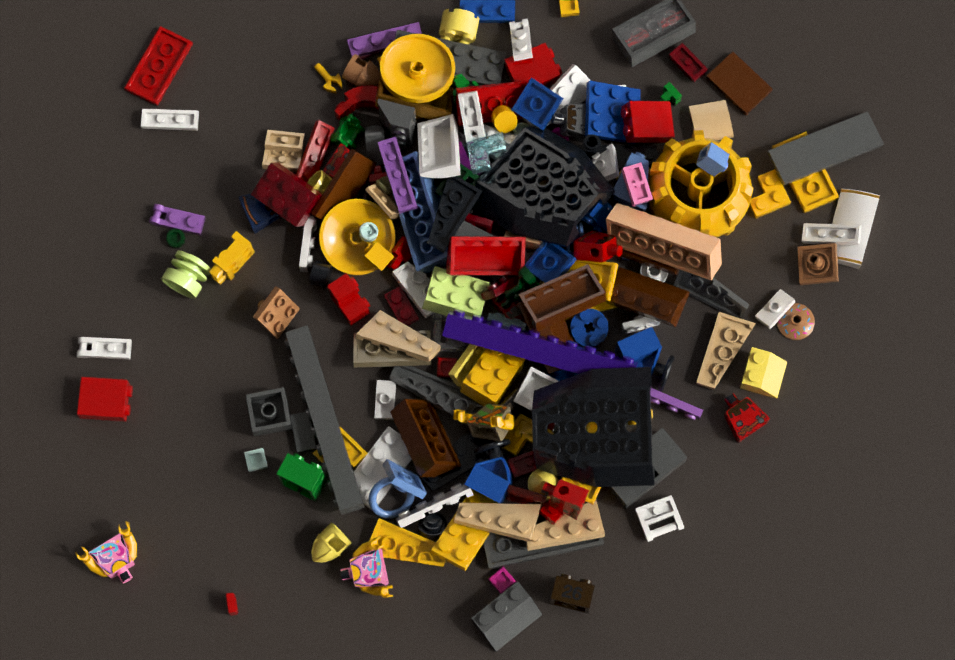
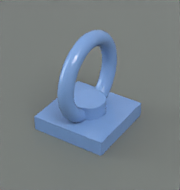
(402, 480)

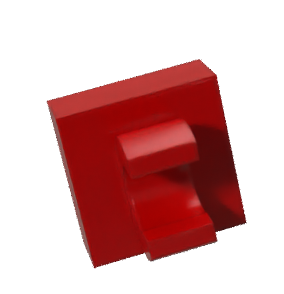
(377, 174)

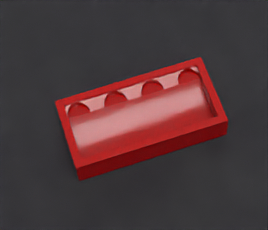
(485, 255)

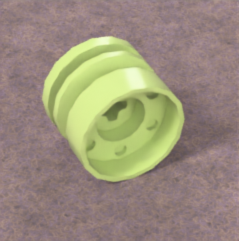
(184, 277)

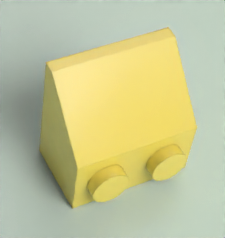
(763, 373)

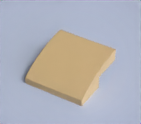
(712, 119)
(283, 148)
(386, 202)

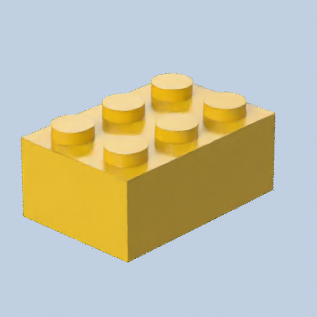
(491, 377)

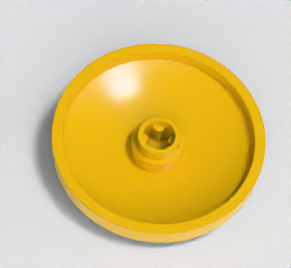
(417, 68)
(341, 239)

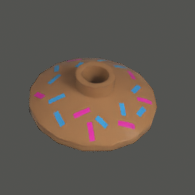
(794, 330)

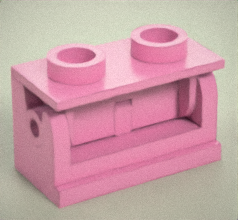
(637, 184)

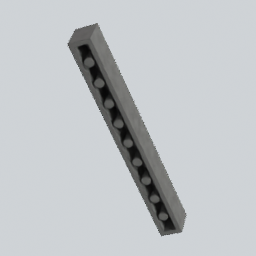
(324, 419)

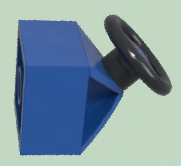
(646, 351)
(493, 475)

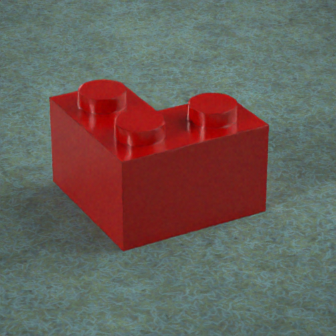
(346, 297)

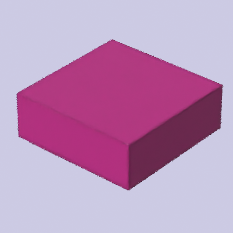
(502, 580)

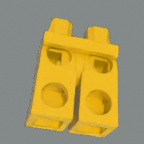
(231, 259)

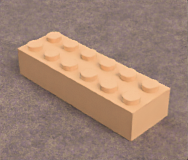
(665, 241)

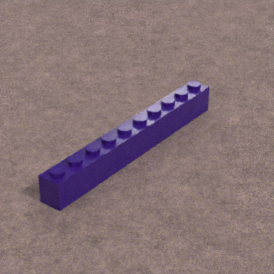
(530, 344)

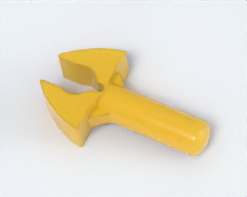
(328, 78)

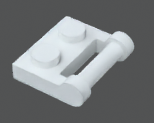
(656, 512)

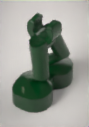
(525, 281)

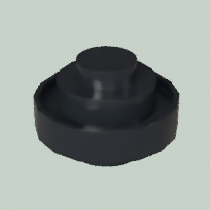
(432, 525)

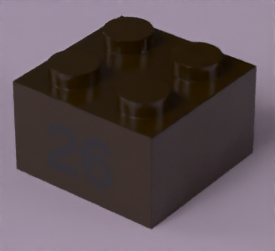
(572, 593)

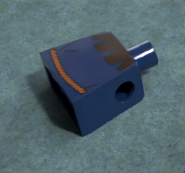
(257, 213)

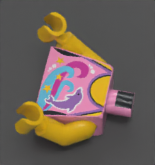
(113, 556)
(368, 569)

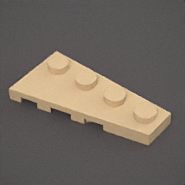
(398, 337)
(725, 342)
(498, 518)
(568, 530)

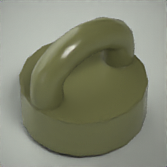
(385, 185)

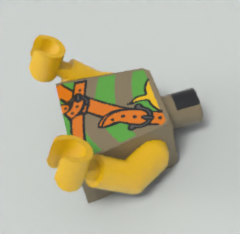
(489, 422)

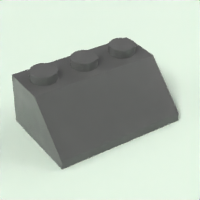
(398, 121)
(506, 616)

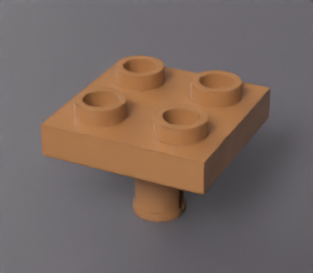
(818, 264)
(276, 312)

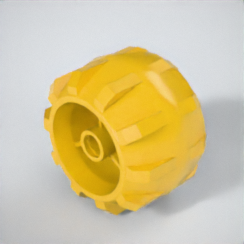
(712, 221)

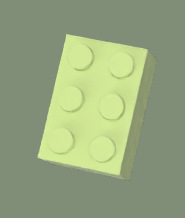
(454, 292)

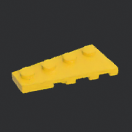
(404, 544)

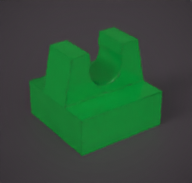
(671, 94)

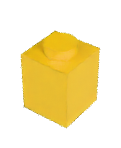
(377, 255)

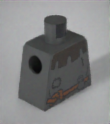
(571, 121)

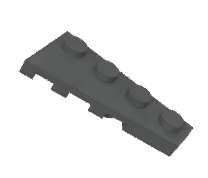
(712, 293)

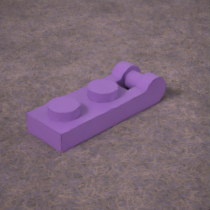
(177, 219)

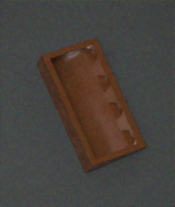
(562, 297)

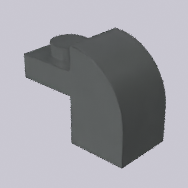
(374, 135)

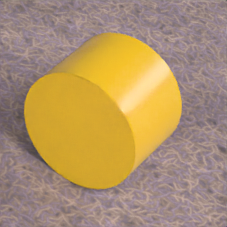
(504, 119)

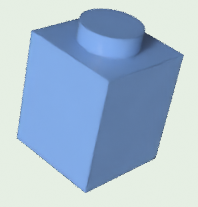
(713, 159)

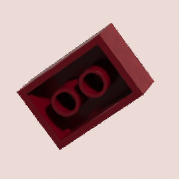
(286, 194)

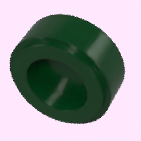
(175, 238)

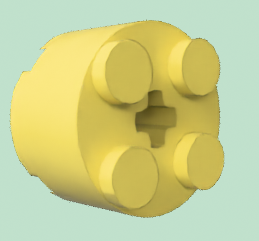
(459, 26)

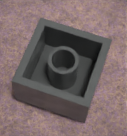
(269, 412)

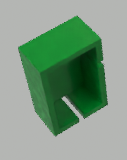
(297, 473)

